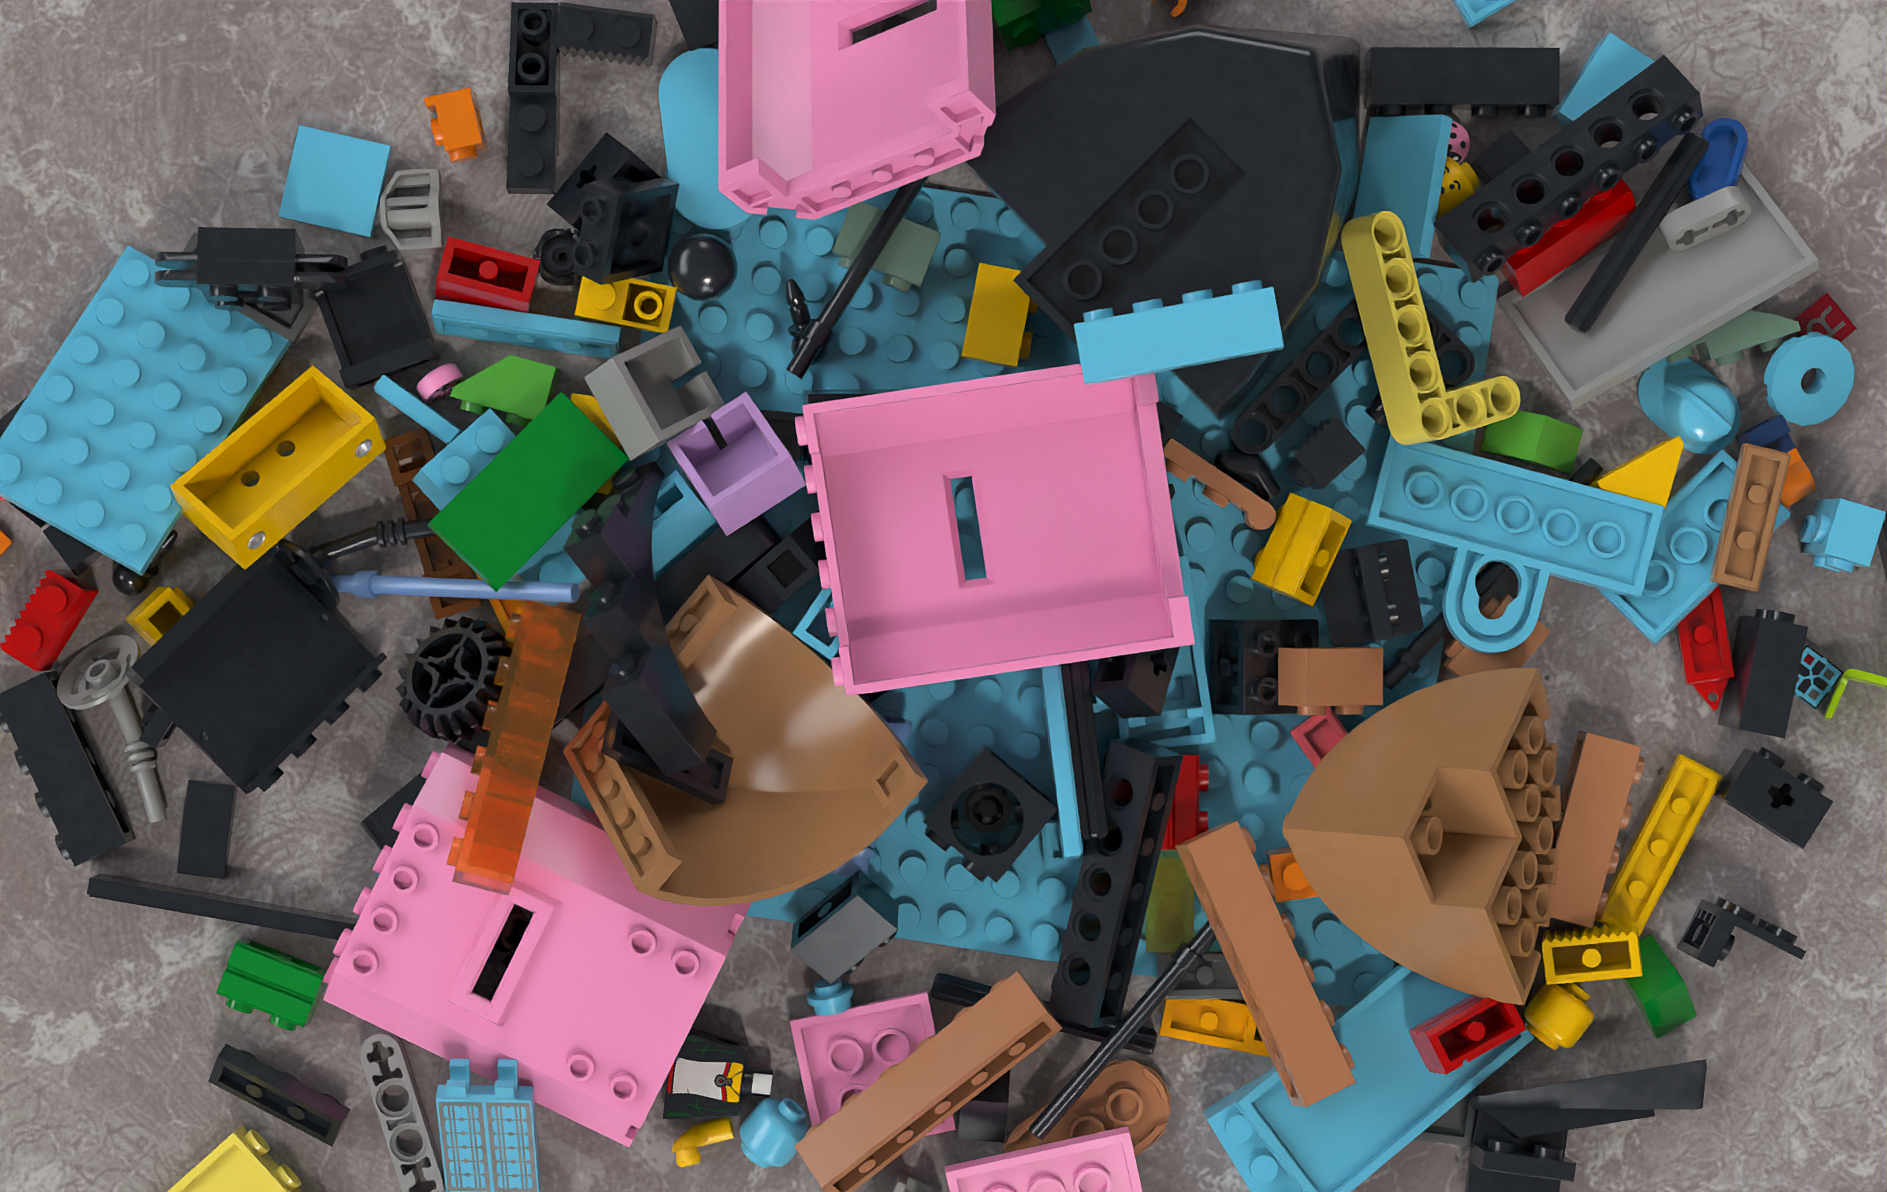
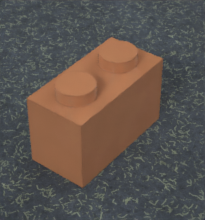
(1330, 678)

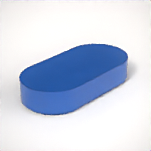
(1722, 161)

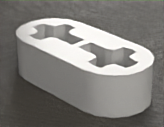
(1705, 218)

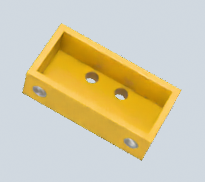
(330, 445)

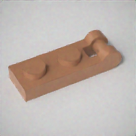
(1218, 486)

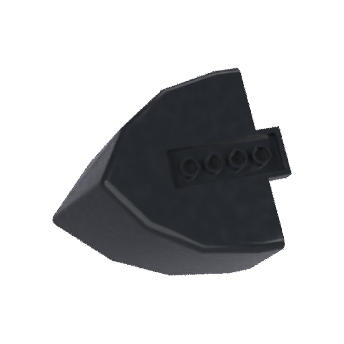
(1183, 173)

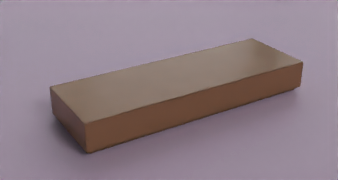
(1750, 517)

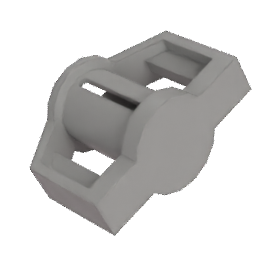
(414, 212)

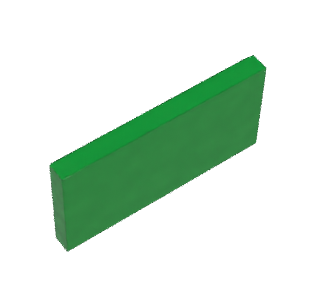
(528, 492)

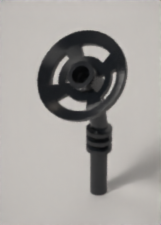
(312, 564)

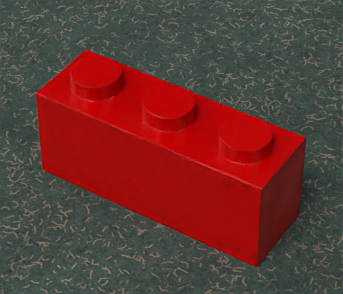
(1570, 239)

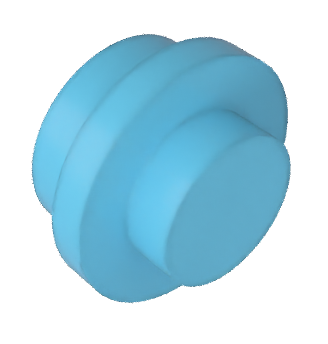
(830, 998)

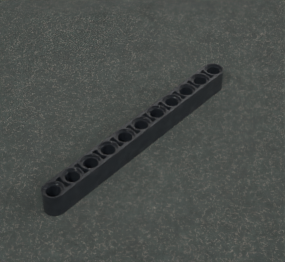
(589, 665)

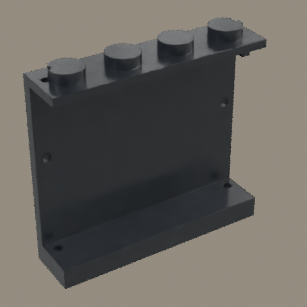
(255, 671)

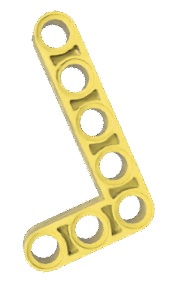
(1402, 343)

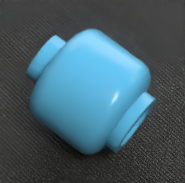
(772, 1132)

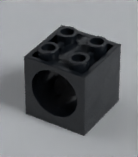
(991, 858)

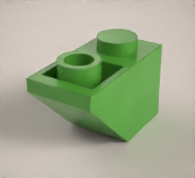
(510, 386)

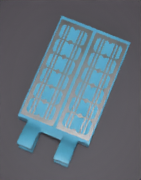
(488, 1132)

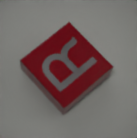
(1826, 318)

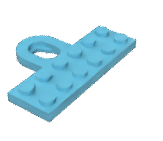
(1511, 518)

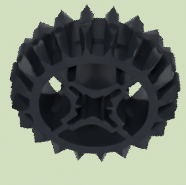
(456, 652)

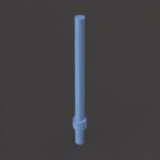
(372, 584)

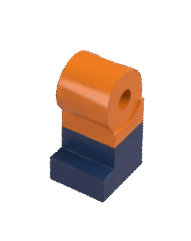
(1774, 435)

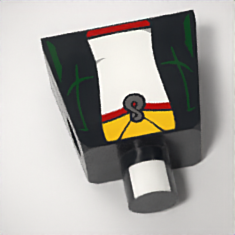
(712, 1078)

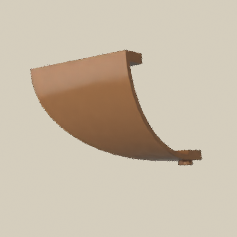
(807, 775)

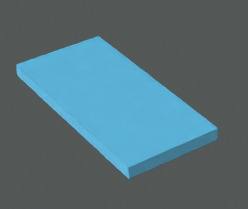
(1394, 1095)

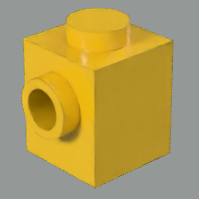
(159, 613)

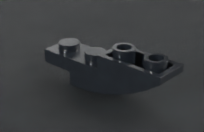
(533, 99)

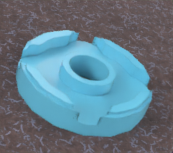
(1829, 389)

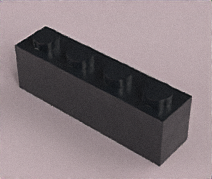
(1462, 80)
(64, 770)

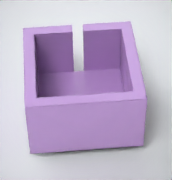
(743, 476)

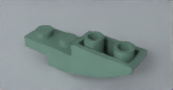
(1744, 331)

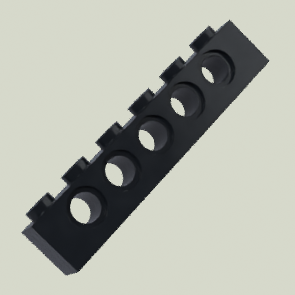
(1654, 90)
(1115, 883)

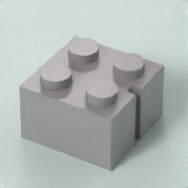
(640, 397)

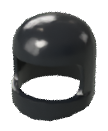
(702, 266)

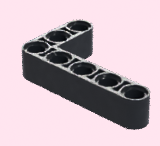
(1339, 358)

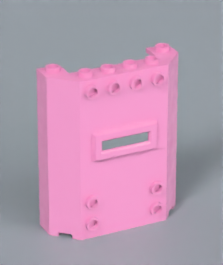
(837, 121)
(1065, 515)
(593, 987)

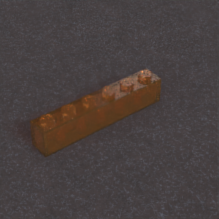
(515, 749)

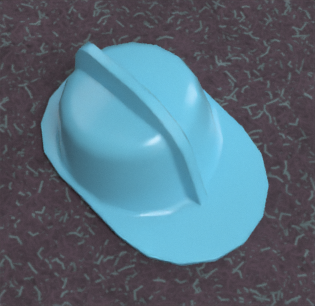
(1689, 404)

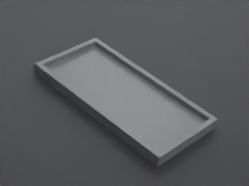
(1662, 300)

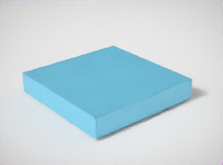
(335, 181)

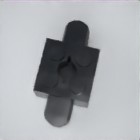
(251, 268)

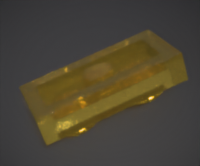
(1169, 907)

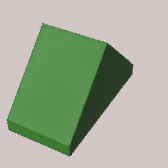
(1534, 441)

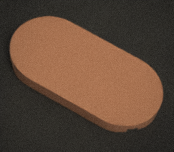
(1116, 1099)

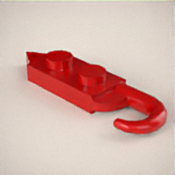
(1706, 649)

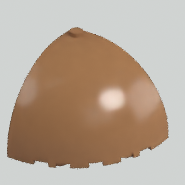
(1440, 831)

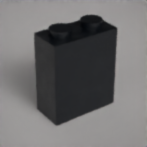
(1765, 673)

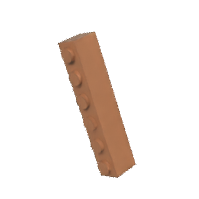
(1266, 963)
(927, 1086)

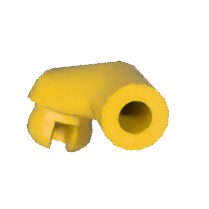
(701, 1135)

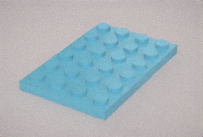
(130, 408)

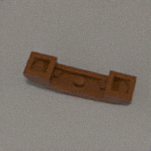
(405, 458)

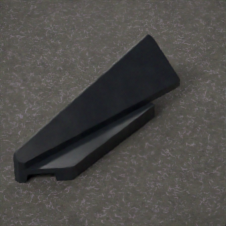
(1596, 1099)

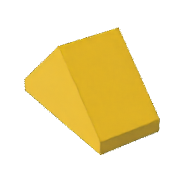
(1645, 475)

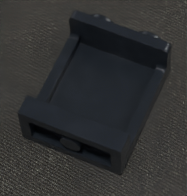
(376, 320)

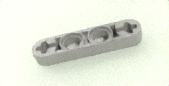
(396, 1121)

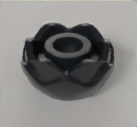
(548, 251)

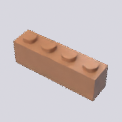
(1591, 815)

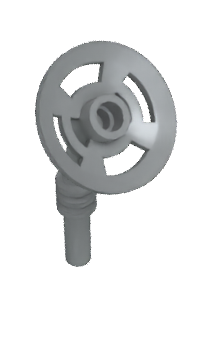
(109, 684)

